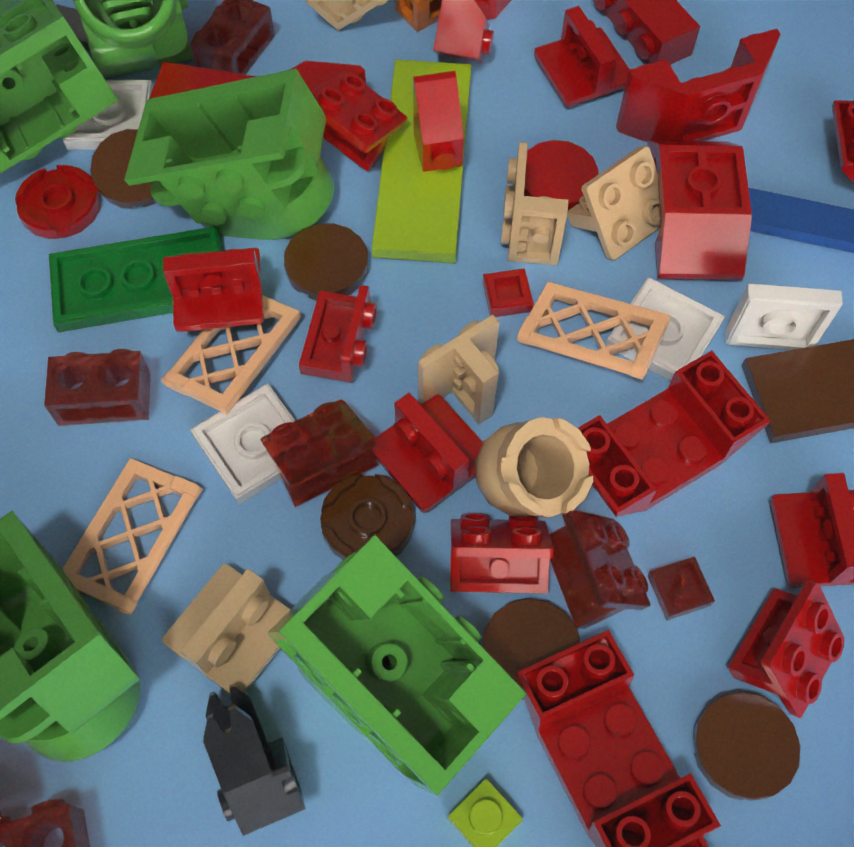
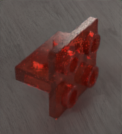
(320, 450)
(596, 569)

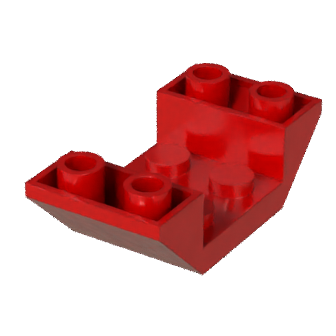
(702, 108)
(702, 209)
(671, 437)
(609, 752)

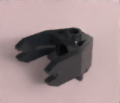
(253, 774)

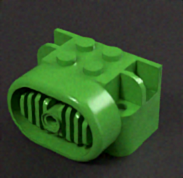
(134, 34)
(44, 80)
(237, 156)
(398, 665)
(61, 669)

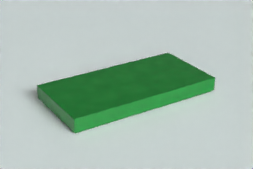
(119, 278)

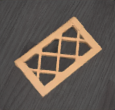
(582, 302)
(200, 388)
(115, 503)

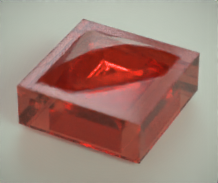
(680, 588)

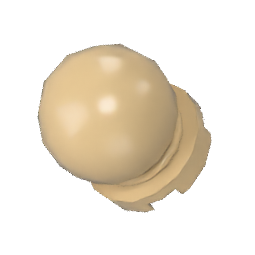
(534, 468)

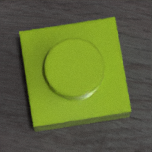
(484, 817)

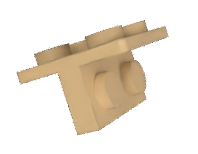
(621, 203)
(463, 368)
(228, 628)

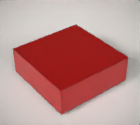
(507, 292)

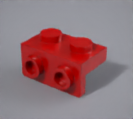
(337, 334)

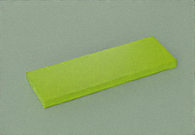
(418, 208)

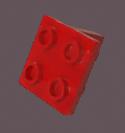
(582, 62)
(357, 118)
(215, 289)
(428, 450)
(817, 533)
(499, 554)
(790, 647)

